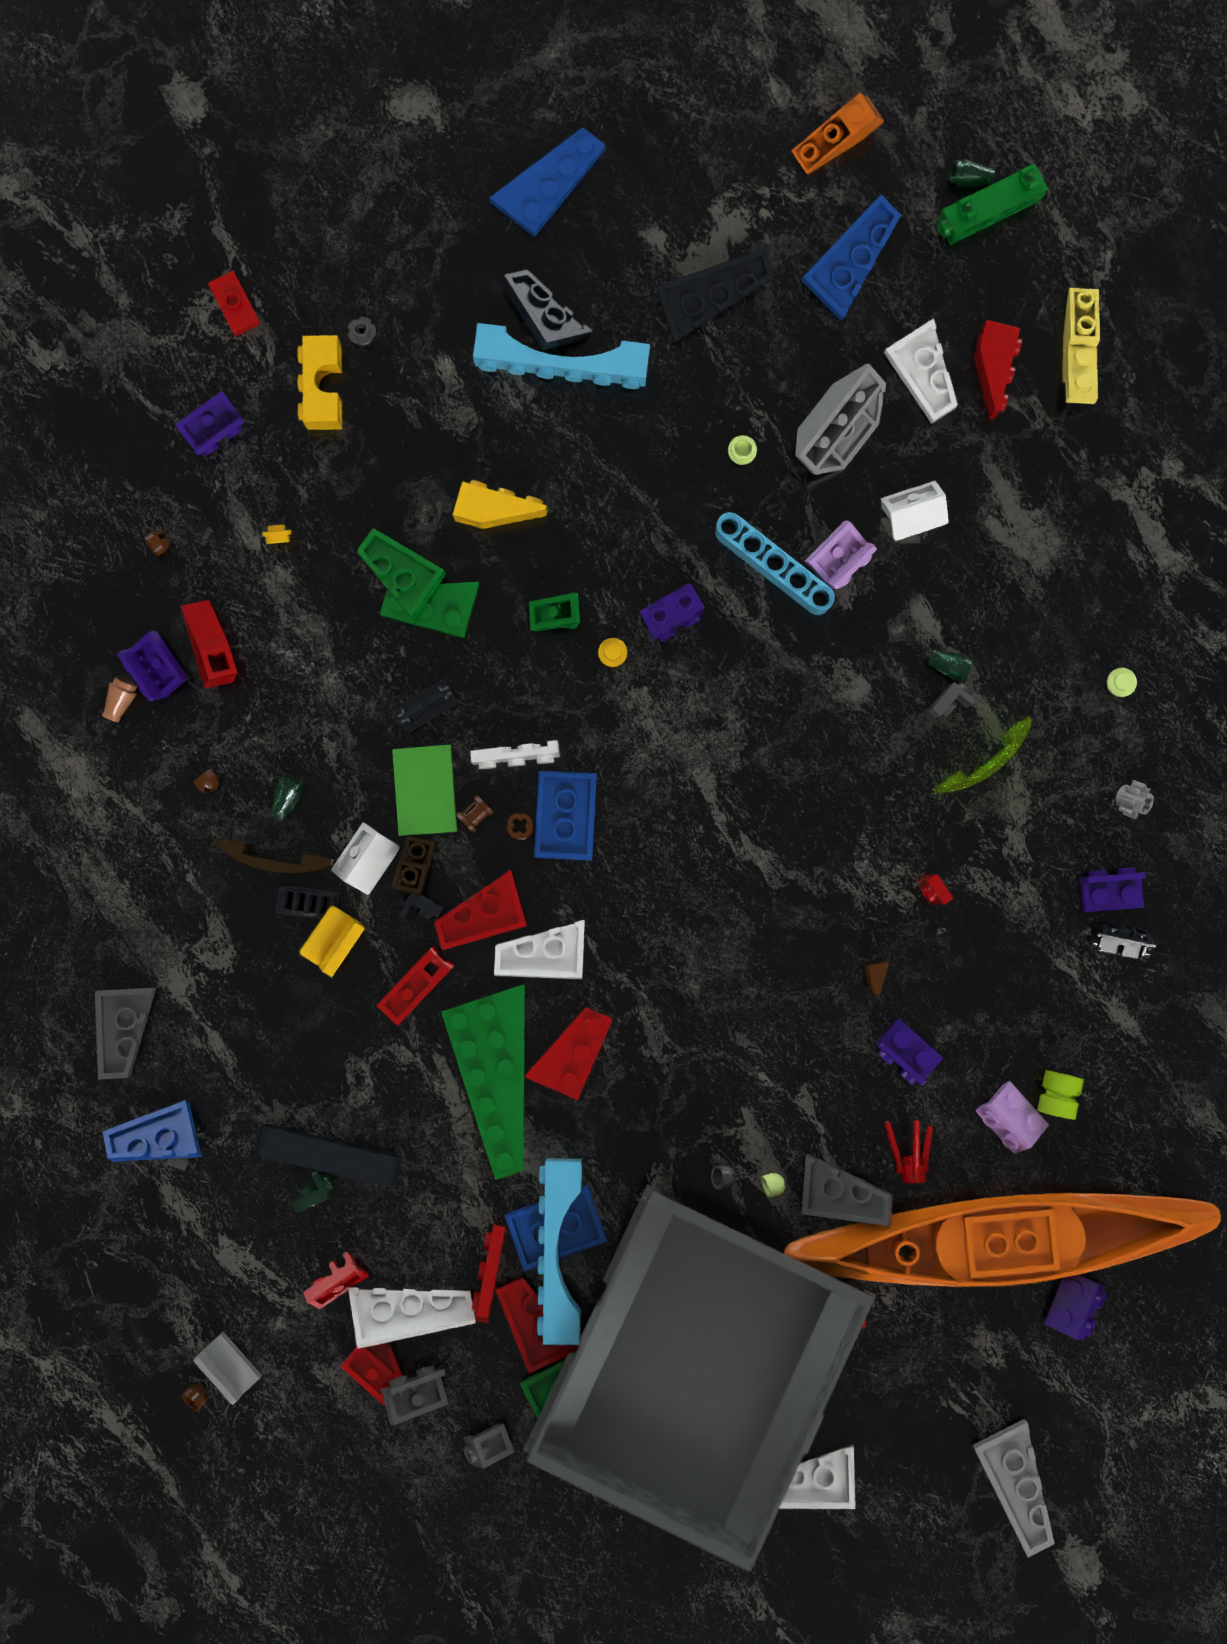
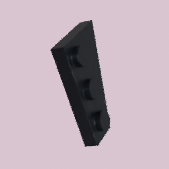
(544, 317)

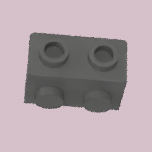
(415, 1395)

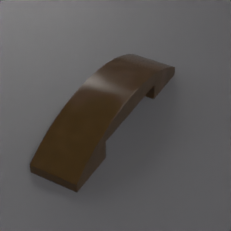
(241, 850)

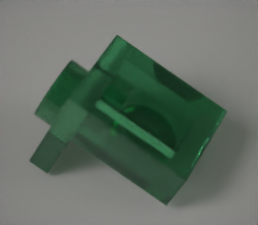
(310, 1196)

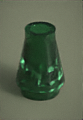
(969, 174)
(951, 664)
(286, 795)

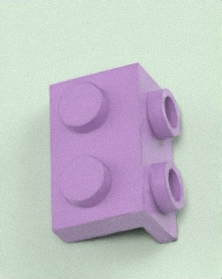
(840, 556)
(1012, 1118)

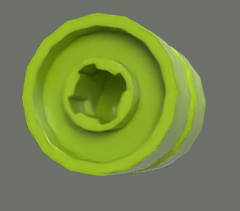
(1060, 1095)

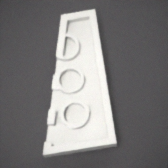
(397, 1315)

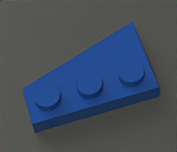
(158, 1135)

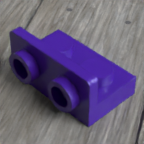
(1112, 892)
(908, 1051)

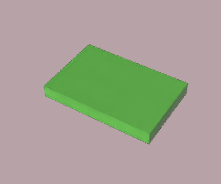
(425, 790)

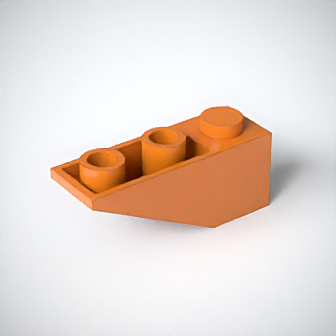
(838, 133)

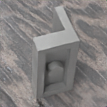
(227, 1368)

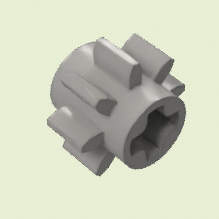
(1134, 799)

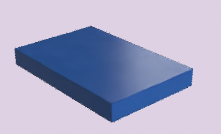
(565, 815)
(578, 1231)

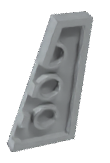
(1014, 1477)

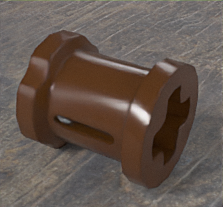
(475, 813)
(511, 826)

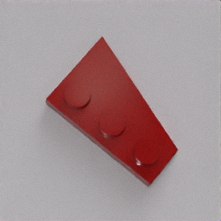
(485, 914)
(572, 1055)
(487, 1273)
(522, 1313)

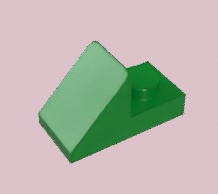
(555, 612)

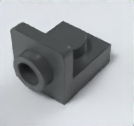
(945, 702)
(488, 1446)

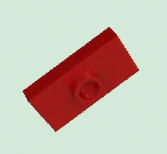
(234, 303)
(935, 889)

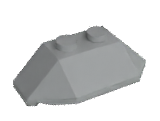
(841, 421)

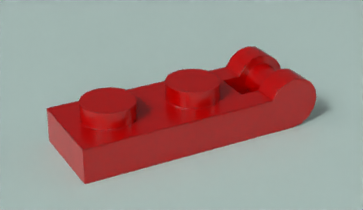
(414, 986)

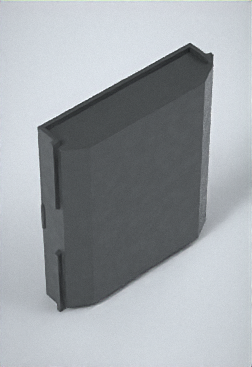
(698, 1379)

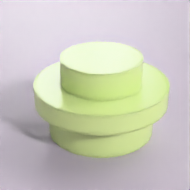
(742, 450)
(1121, 682)

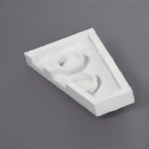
(543, 955)
(823, 1482)

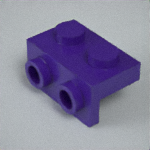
(210, 424)
(671, 612)
(153, 667)
(1075, 1306)

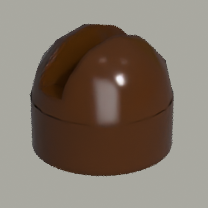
(157, 542)
(207, 782)
(195, 1396)

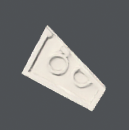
(923, 370)
(515, 757)

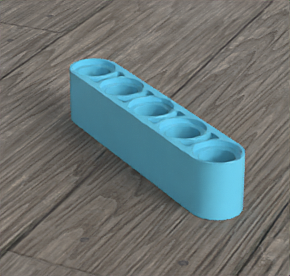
(768, 550)

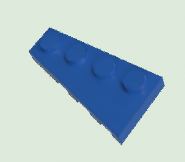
(547, 183)
(846, 264)

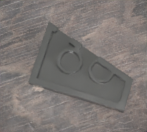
(119, 1029)
(843, 1196)

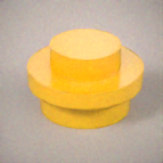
(276, 534)
(612, 652)

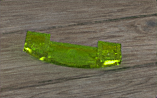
(1012, 738)

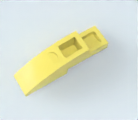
(1080, 346)

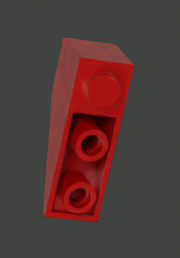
(993, 361)
(209, 644)

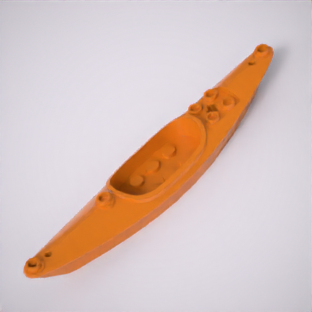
(1007, 1239)

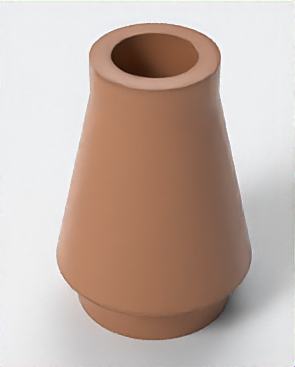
(119, 696)

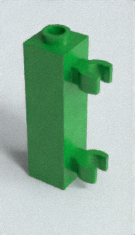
(991, 204)

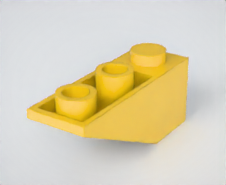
(492, 508)

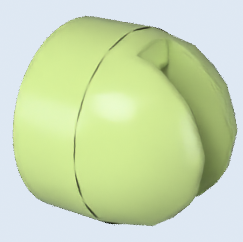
(773, 1184)

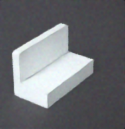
(916, 510)
(365, 859)

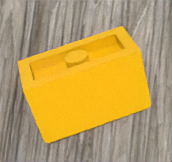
(332, 940)

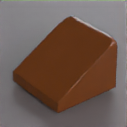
(875, 976)

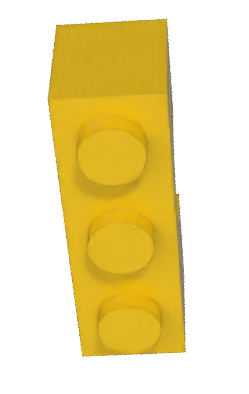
(319, 357)

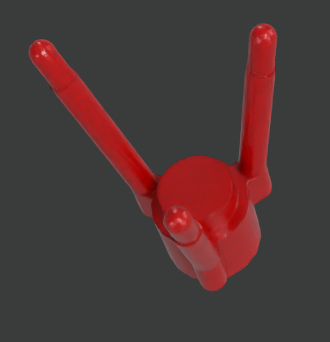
(914, 1166)

